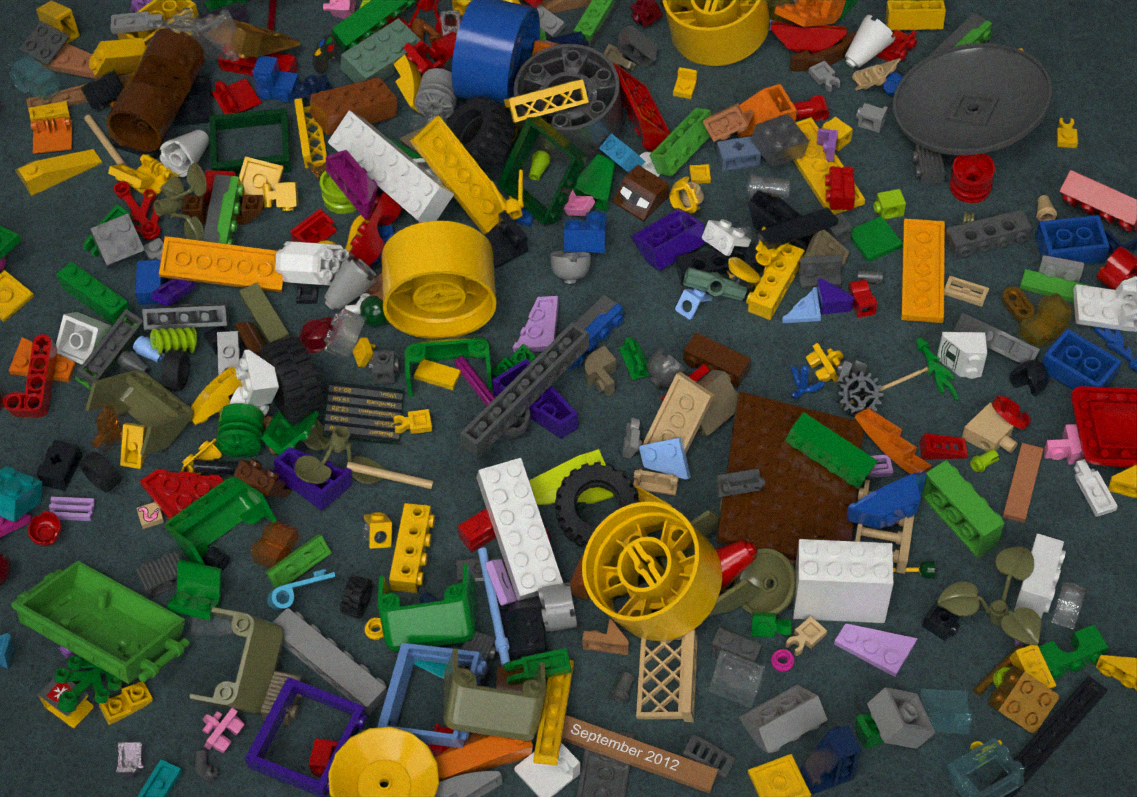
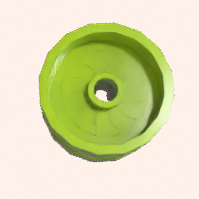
(333, 197)

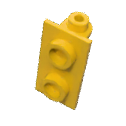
(207, 451)

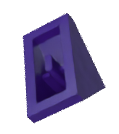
(832, 298)

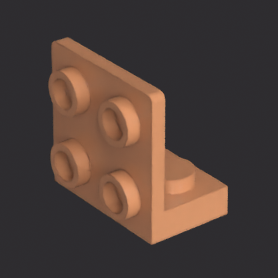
(727, 122)

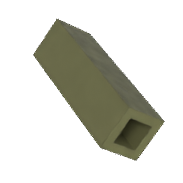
(262, 313)

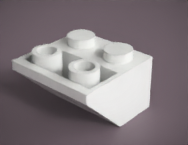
(257, 379)

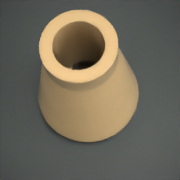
(1045, 209)

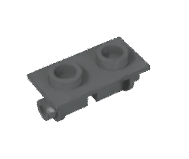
(739, 482)

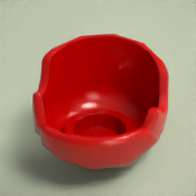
(45, 529)

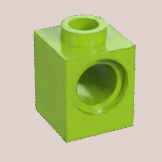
(890, 204)

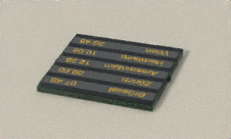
(363, 411)

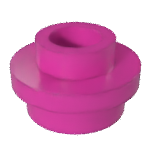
(782, 654)

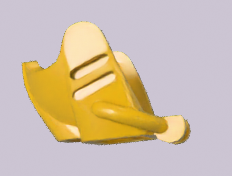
(675, 199)

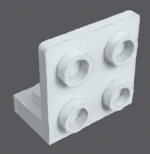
(549, 779)

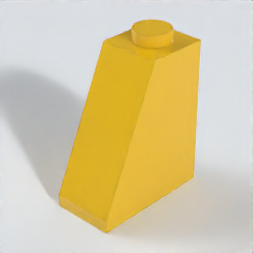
(59, 18)

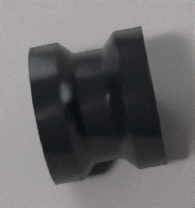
(216, 559)

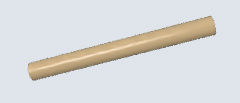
(104, 140)
(390, 475)

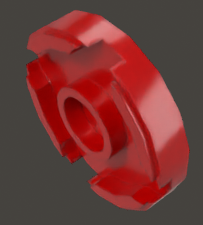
(1011, 412)

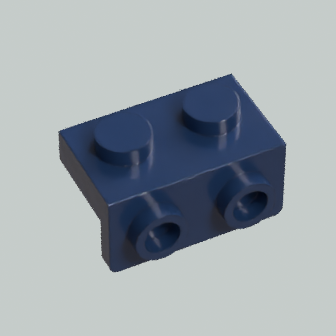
(310, 86)

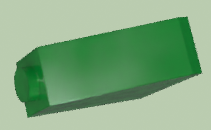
(597, 182)

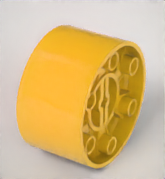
(717, 29)
(438, 280)
(682, 591)

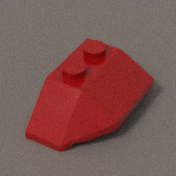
(807, 38)

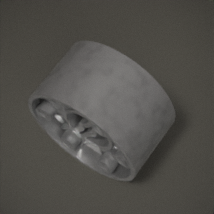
(583, 124)

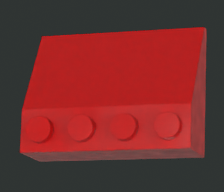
(642, 110)

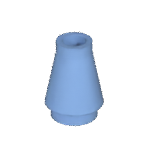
(143, 348)

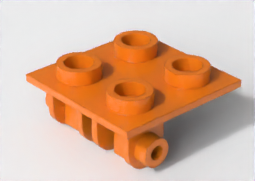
(52, 135)

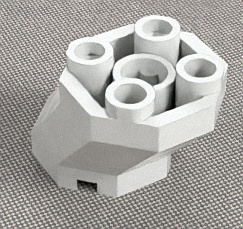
(309, 262)

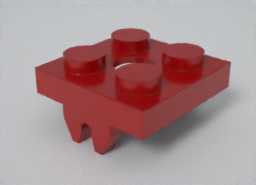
(418, 54)

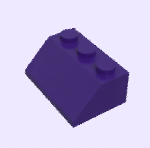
(668, 237)

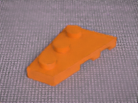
(20, 364)

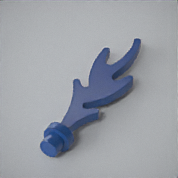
(1116, 343)

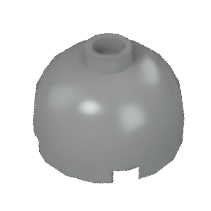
(570, 265)

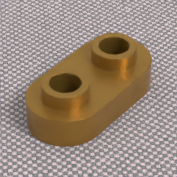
(1019, 305)

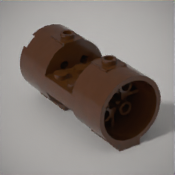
(155, 90)

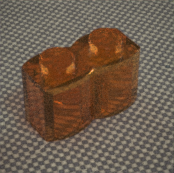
(275, 544)

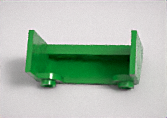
(446, 350)
(215, 515)
(431, 622)

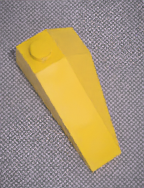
(50, 171)

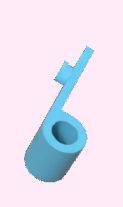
(283, 595)

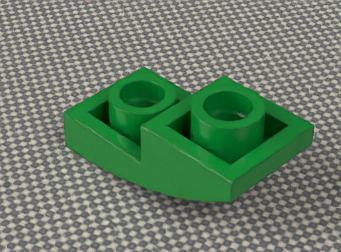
(521, 354)

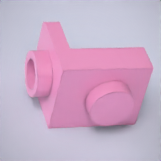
(578, 205)

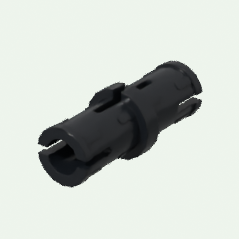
(214, 466)

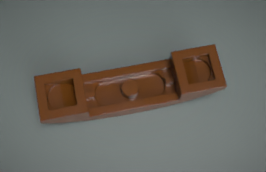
(804, 60)

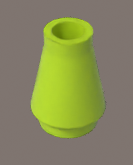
(539, 164)

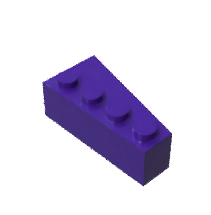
(548, 410)

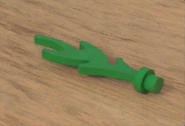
(940, 371)

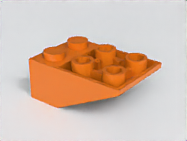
(767, 105)

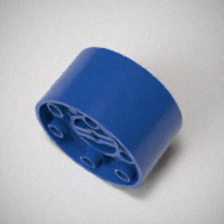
(492, 48)

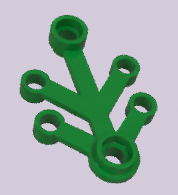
(69, 699)

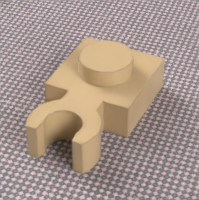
(808, 634)

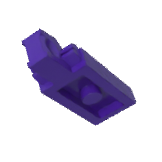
(172, 291)

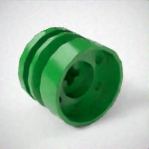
(240, 430)

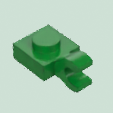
(766, 625)

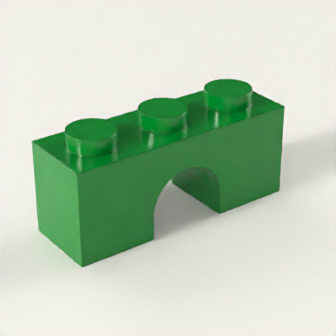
(1088, 648)

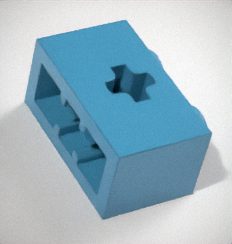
(621, 153)

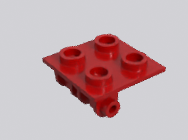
(235, 97)

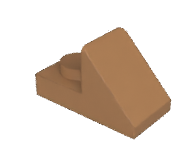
(611, 642)

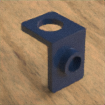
(1114, 243)

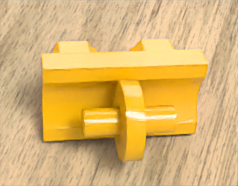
(817, 357)

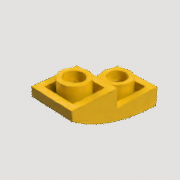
(129, 701)

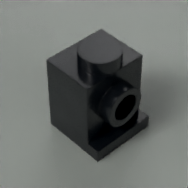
(941, 622)

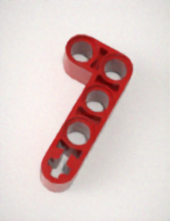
(35, 377)

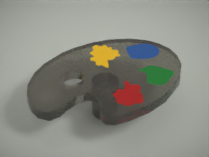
(324, 51)

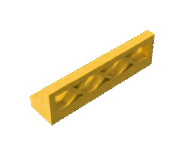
(542, 94)
(304, 133)

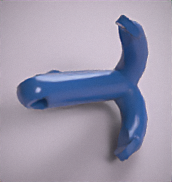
(802, 380)

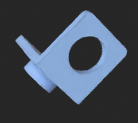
(695, 296)

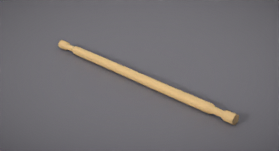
(897, 381)

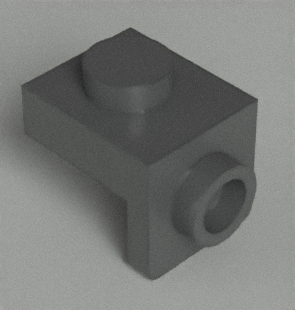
(850, 365)

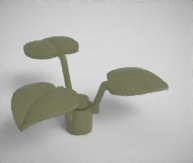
(175, 194)
(313, 471)
(1021, 625)

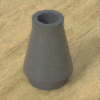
(130, 361)

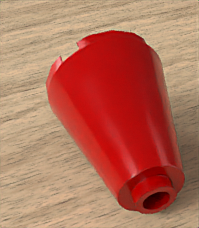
(734, 560)

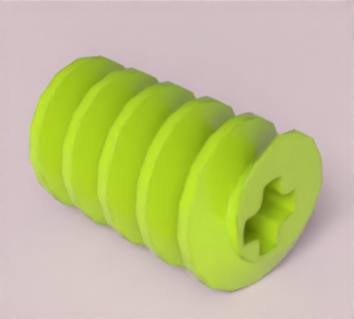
(173, 339)

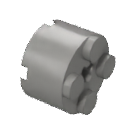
(557, 607)

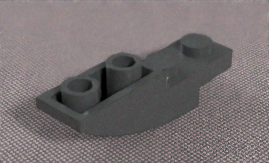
(998, 340)

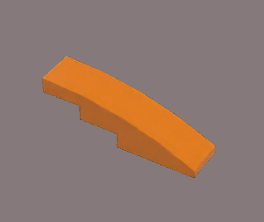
(888, 439)

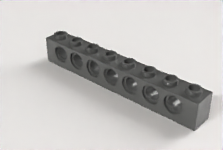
(524, 390)

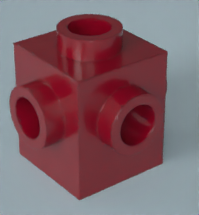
(645, 12)

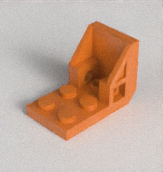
(812, 12)

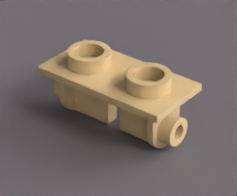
(656, 482)

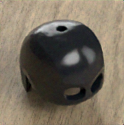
(1032, 374)

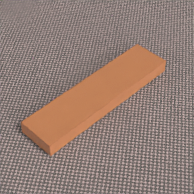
(1023, 483)

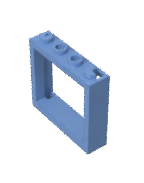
(399, 682)

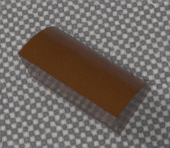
(250, 337)

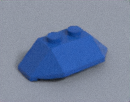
(889, 503)

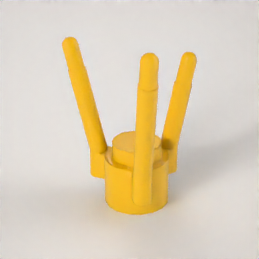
(512, 206)
(764, 255)

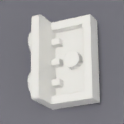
(724, 237)

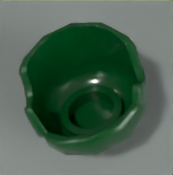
(372, 311)

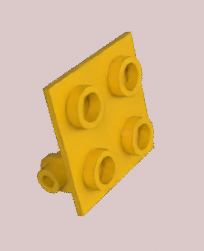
(157, 171)

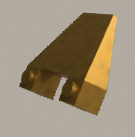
(259, 41)

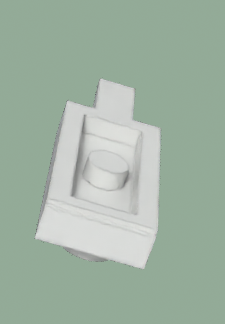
(1094, 489)

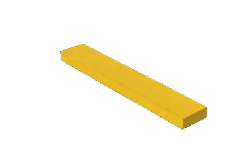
(553, 719)

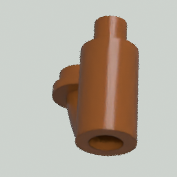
(420, 26)

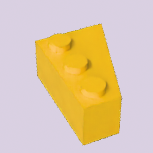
(915, 14)

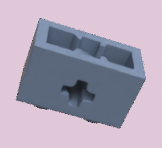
(737, 153)

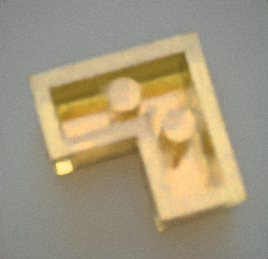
(1048, 323)

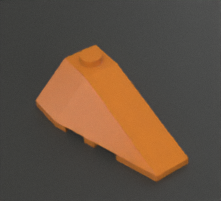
(481, 753)

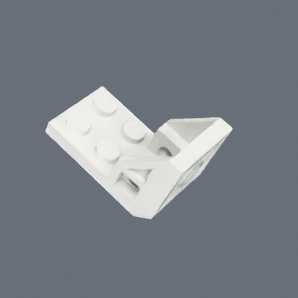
(1107, 307)

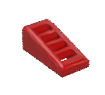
(929, 448)

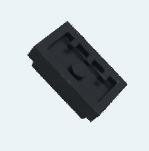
(506, 240)

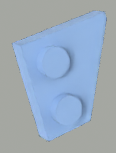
(666, 457)

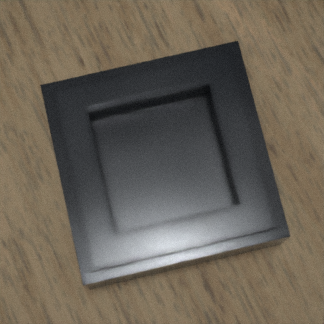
(307, 294)

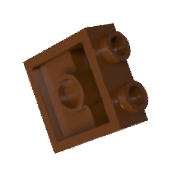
(261, 479)

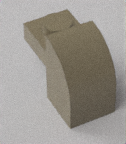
(598, 368)

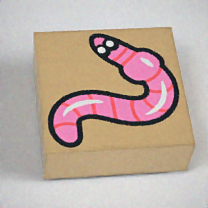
(150, 515)

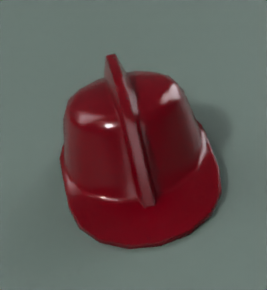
(314, 334)

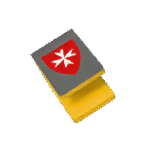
(50, 696)

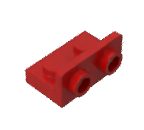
(899, 47)

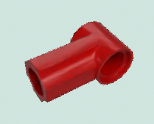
(815, 108)

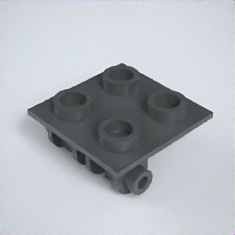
(44, 43)

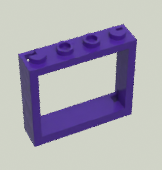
(273, 721)

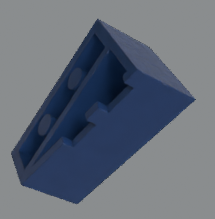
(832, 760)

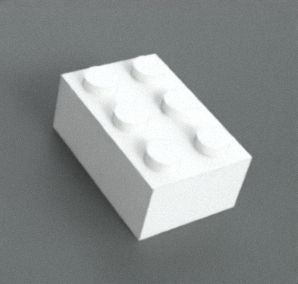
(1039, 588)

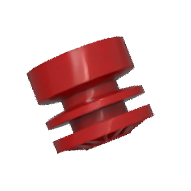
(972, 177)

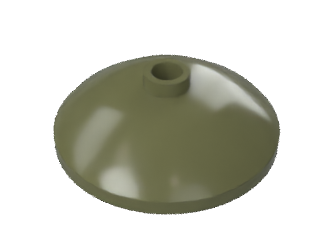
(767, 567)

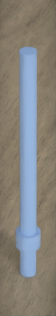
(501, 642)

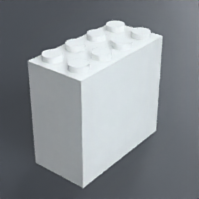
(843, 580)

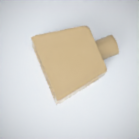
(990, 431)

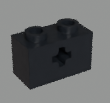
(59, 465)

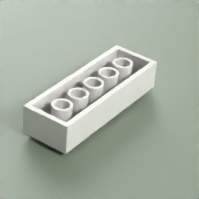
(518, 528)

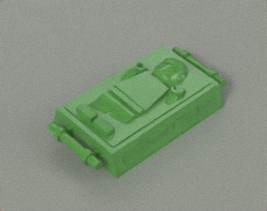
(103, 622)

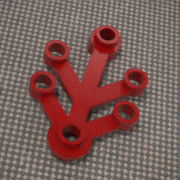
(140, 214)

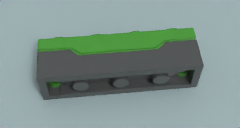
(596, 19)
(972, 31)
(223, 209)
(109, 349)

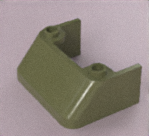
(145, 401)
(730, 598)
(256, 667)
(491, 709)

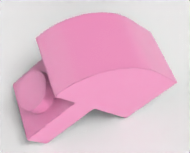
(1067, 447)

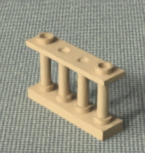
(901, 538)

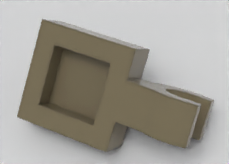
(617, 57)

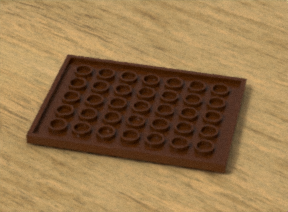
(798, 494)

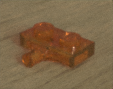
(108, 427)

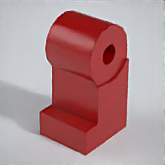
(862, 298)

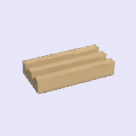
(964, 293)

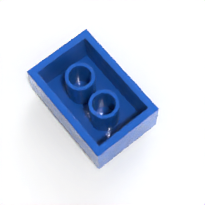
(1073, 239)
(1080, 362)

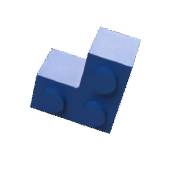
(272, 82)
(586, 235)

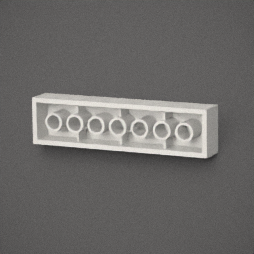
(391, 168)

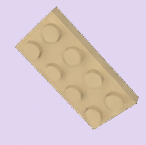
(680, 412)

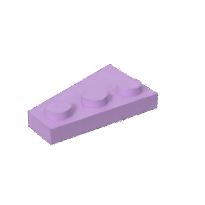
(541, 326)
(876, 647)

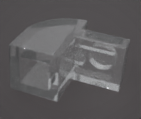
(1068, 605)

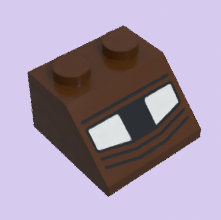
(641, 193)

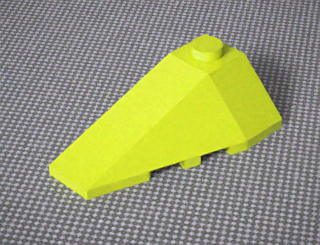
(546, 485)

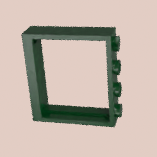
(250, 119)
(519, 157)

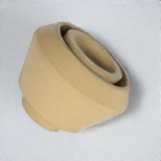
(684, 197)

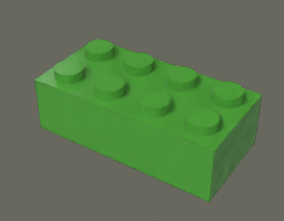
(962, 509)

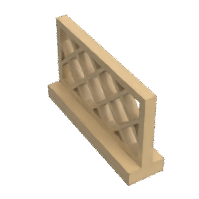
(687, 679)

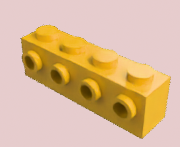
(775, 282)
(411, 548)

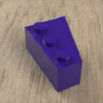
(318, 494)

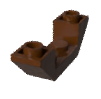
(196, 206)

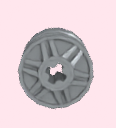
(436, 93)

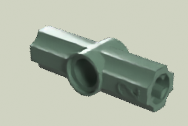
(702, 281)

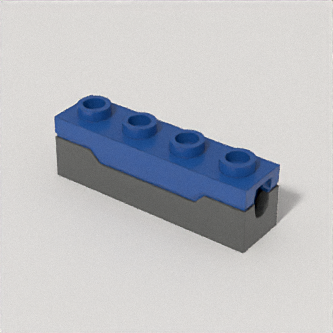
(598, 323)

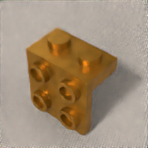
(1023, 699)

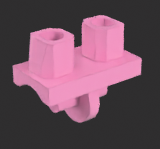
(229, 722)

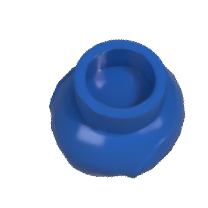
(891, 83)

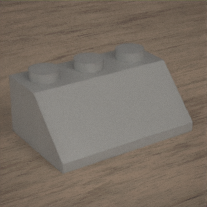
(784, 718)

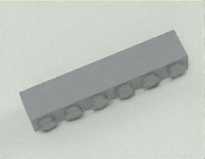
(330, 662)

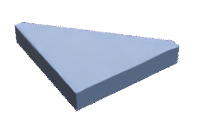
(805, 310)

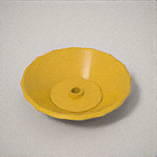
(380, 757)

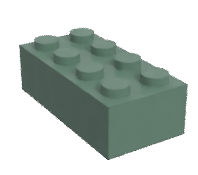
(378, 53)

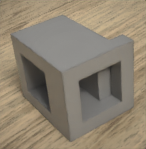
(871, 117)

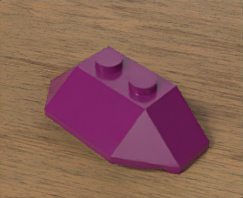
(352, 181)

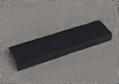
(797, 228)

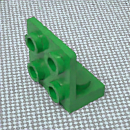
(196, 590)

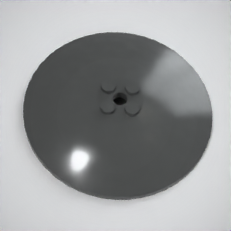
(998, 80)

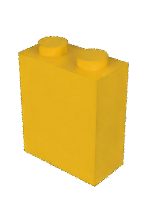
(117, 56)

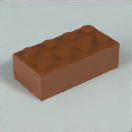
(366, 98)

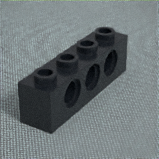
(715, 261)

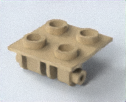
(874, 75)

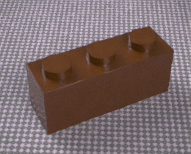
(716, 357)

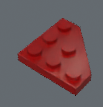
(177, 490)

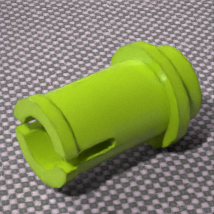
(979, 463)

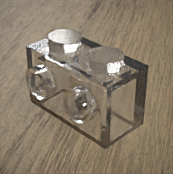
(344, 333)

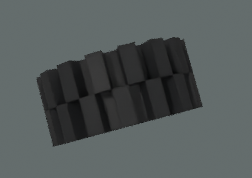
(356, 596)

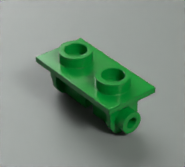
(634, 359)

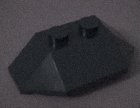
(770, 210)
(523, 628)

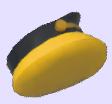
(741, 273)

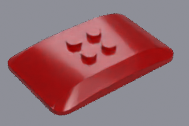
(1107, 424)

